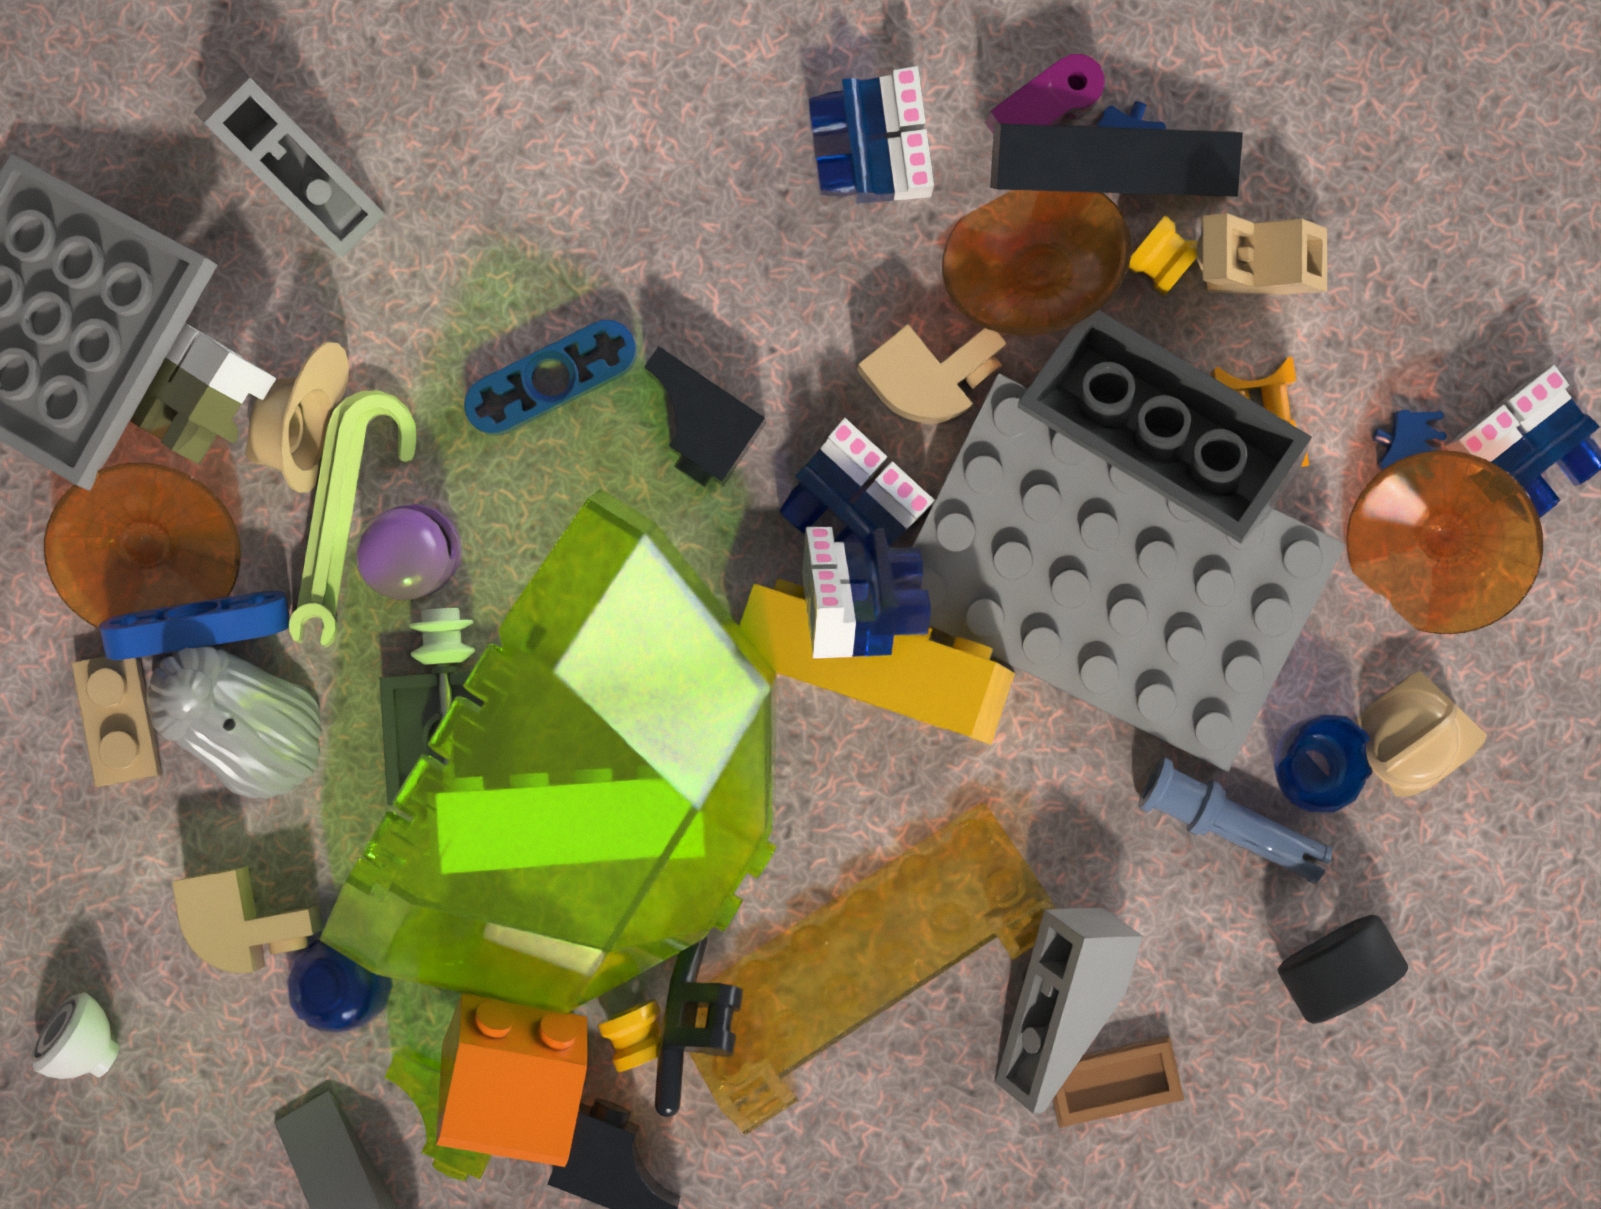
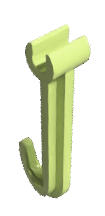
(336, 503)

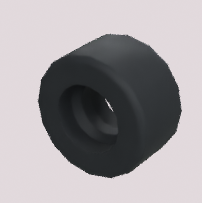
(1343, 969)

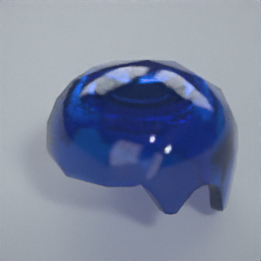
(1344, 748)
(334, 990)

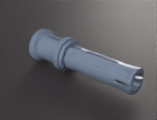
(1207, 809)

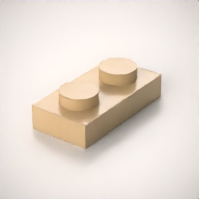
(116, 720)

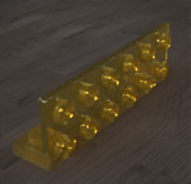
(869, 955)

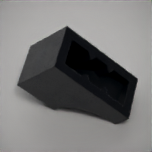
(710, 423)
(607, 1164)

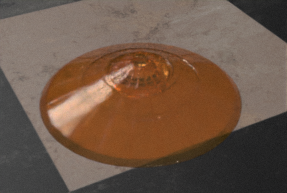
(1036, 260)
(1446, 541)
(140, 543)

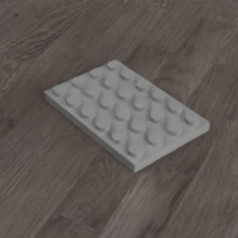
(1115, 584)

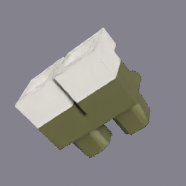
(198, 394)

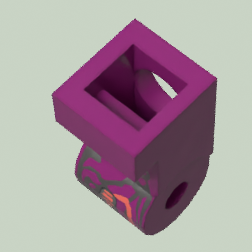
(1058, 93)

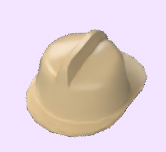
(293, 417)
(1417, 736)

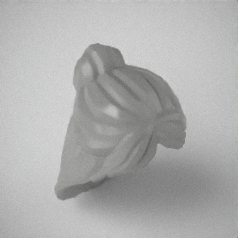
(237, 720)

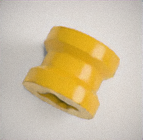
(1164, 256)
(633, 1034)

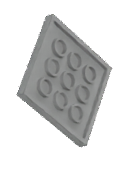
(81, 318)

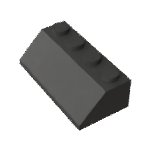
(1167, 424)

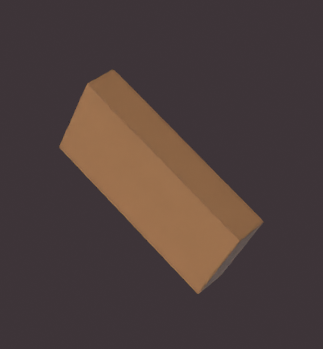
(1119, 1082)

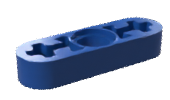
(527, 366)
(194, 625)

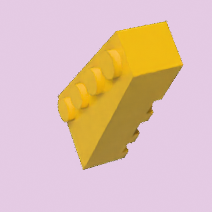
(920, 680)

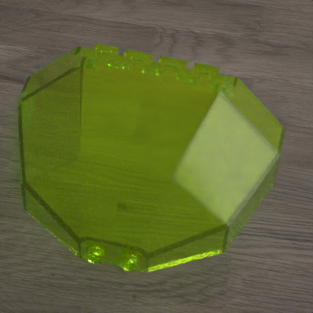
(592, 794)

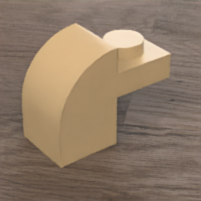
(1262, 256)
(921, 388)
(222, 923)

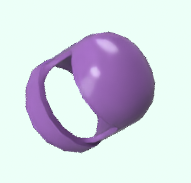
(406, 552)

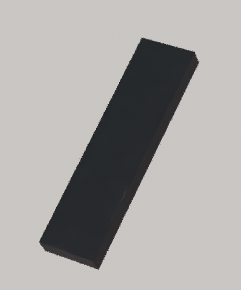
(1115, 159)

